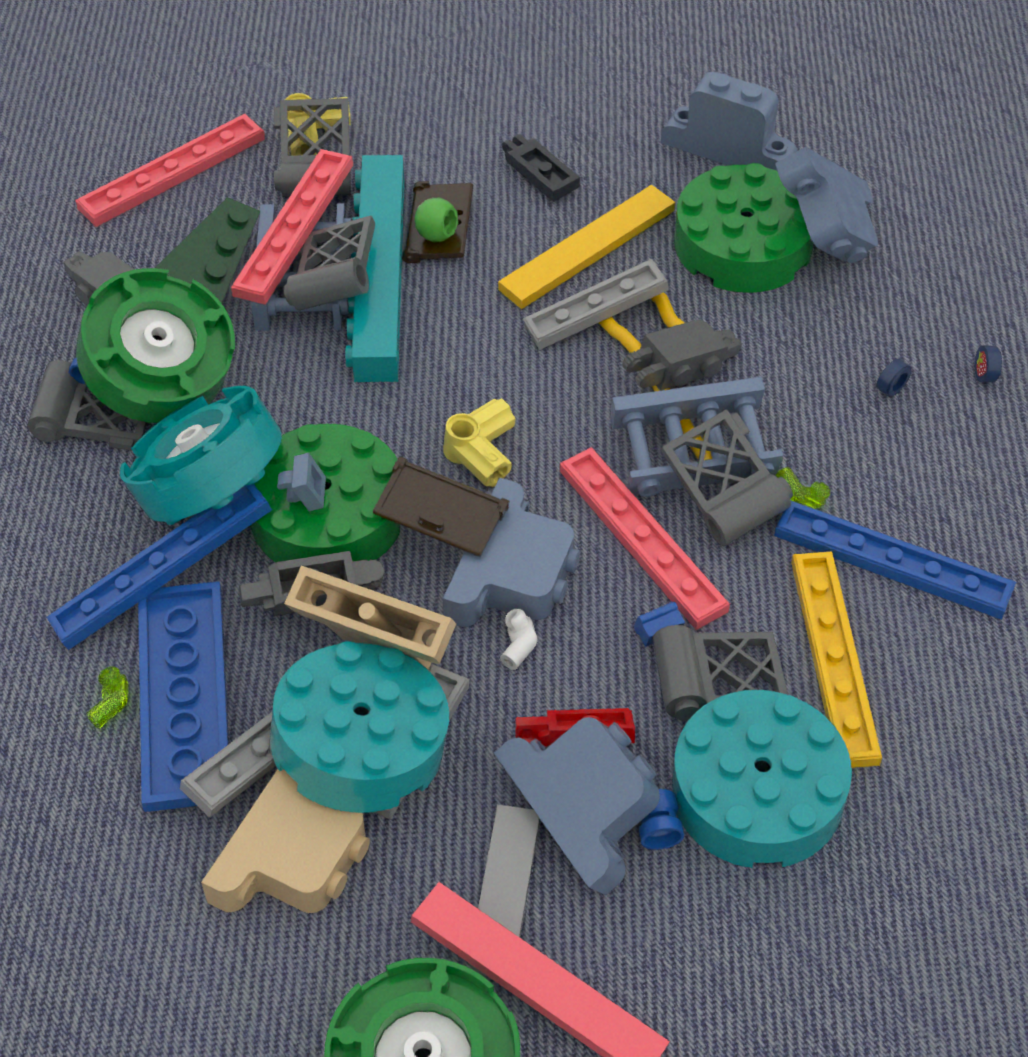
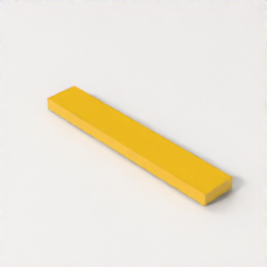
(586, 246)
(835, 656)

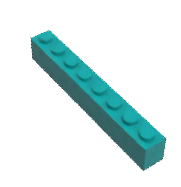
(377, 312)

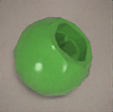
(436, 219)

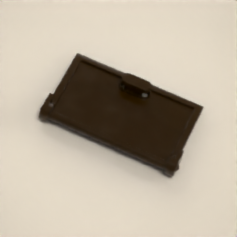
(418, 247)
(440, 502)

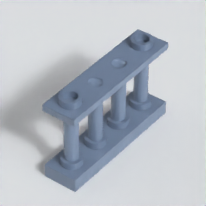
(263, 313)
(686, 403)

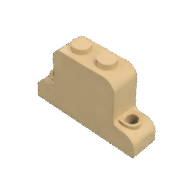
(371, 617)
(287, 851)

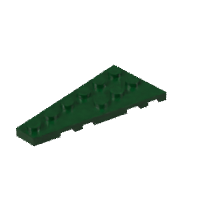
(213, 248)

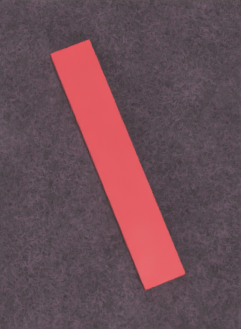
(169, 170)
(292, 227)
(644, 538)
(534, 977)

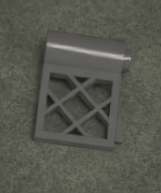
(294, 167)
(335, 277)
(60, 407)
(744, 504)
(686, 667)

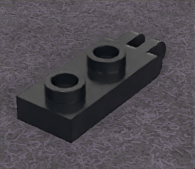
(540, 167)

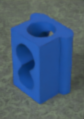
(652, 621)

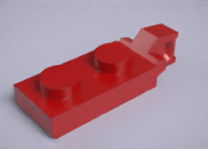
(557, 722)

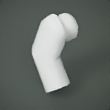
(522, 638)

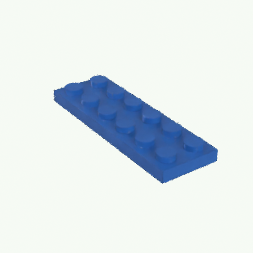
(180, 688)

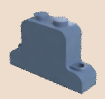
(729, 123)
(831, 204)
(519, 567)
(585, 794)

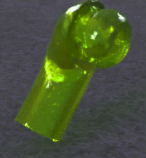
(809, 496)
(114, 697)

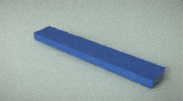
(896, 559)
(156, 566)

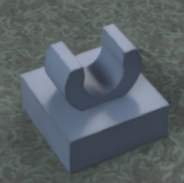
(304, 482)

